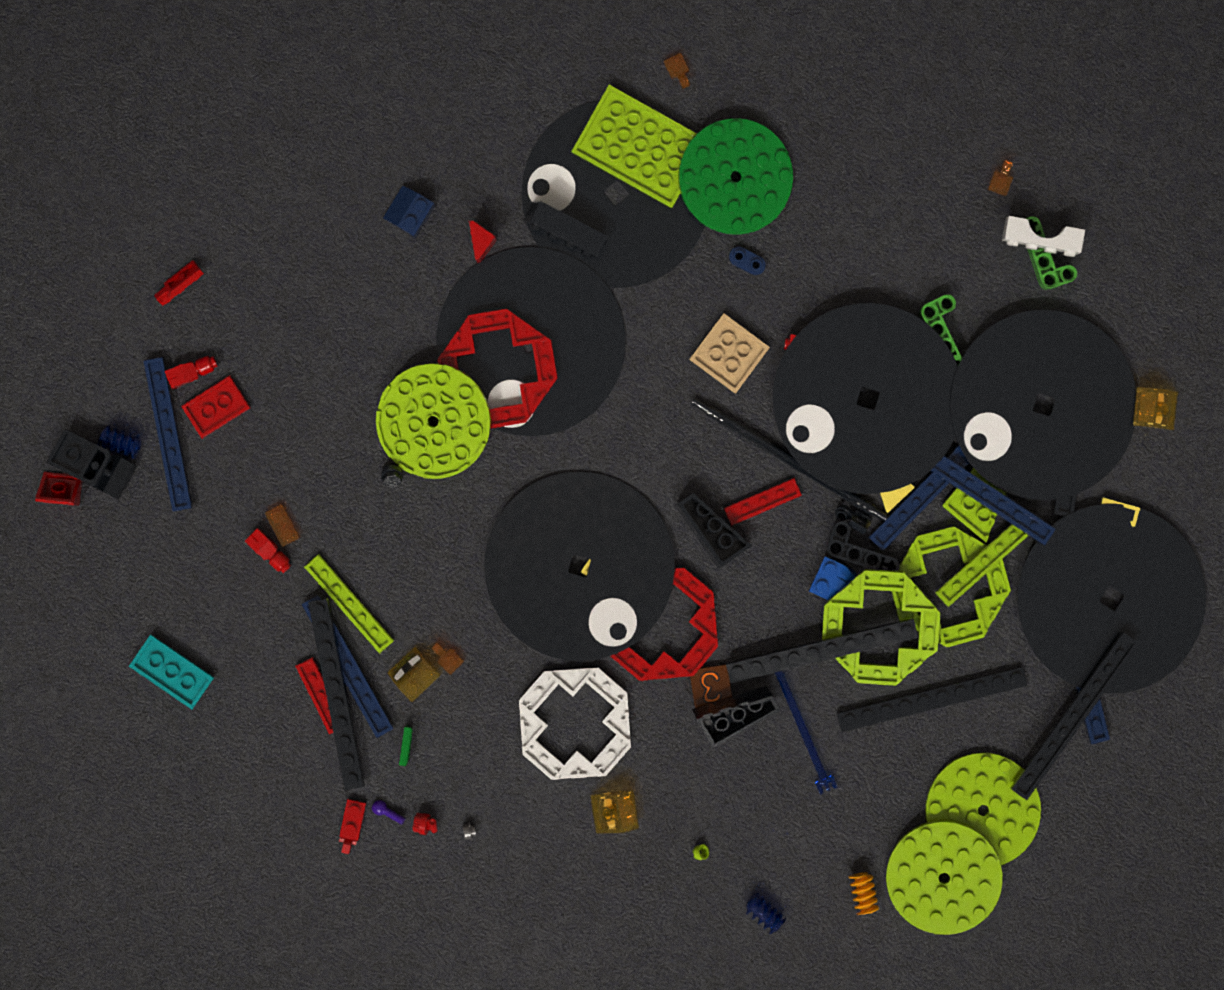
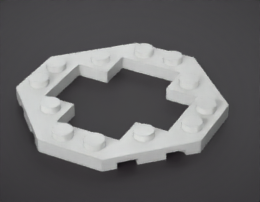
(533, 726)

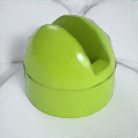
(696, 851)

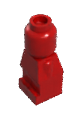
(190, 371)
(268, 550)

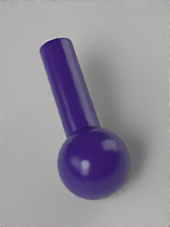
(379, 808)

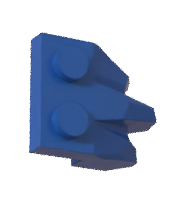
(831, 578)

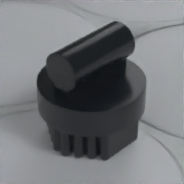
(391, 475)

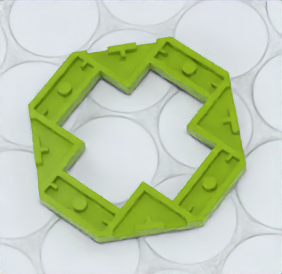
(912, 600)
(985, 607)

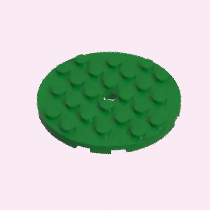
(707, 181)

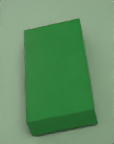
(406, 744)

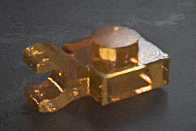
(677, 68)
(1001, 181)
(449, 659)

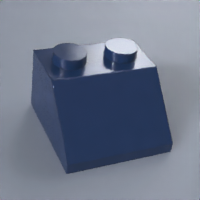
(409, 211)

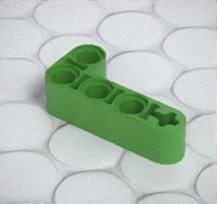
(1050, 270)
(937, 319)

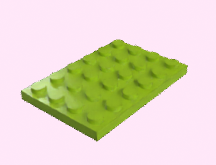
(635, 145)

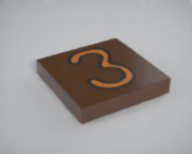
(710, 685)

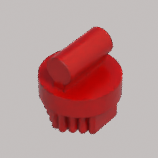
(423, 823)

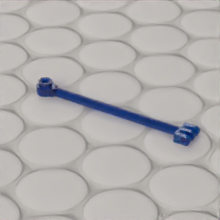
(824, 780)

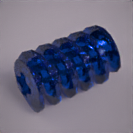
(120, 442)
(764, 913)

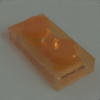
(282, 525)

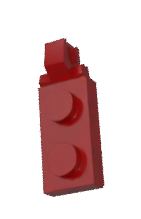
(178, 282)
(351, 824)

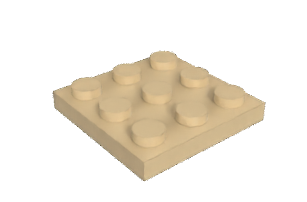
(729, 353)

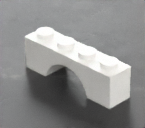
(1019, 232)

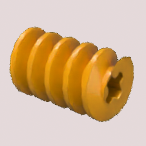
(864, 892)

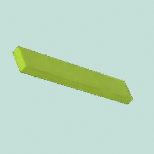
(980, 564)
(349, 603)

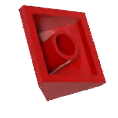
(482, 241)
(59, 489)

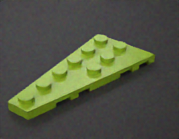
(970, 512)

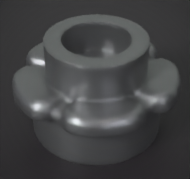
(469, 831)

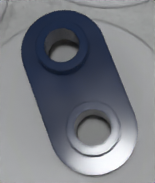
(747, 260)

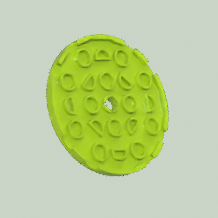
(405, 425)
(986, 781)
(939, 905)

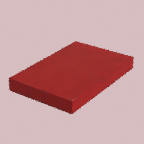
(216, 407)

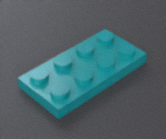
(171, 671)

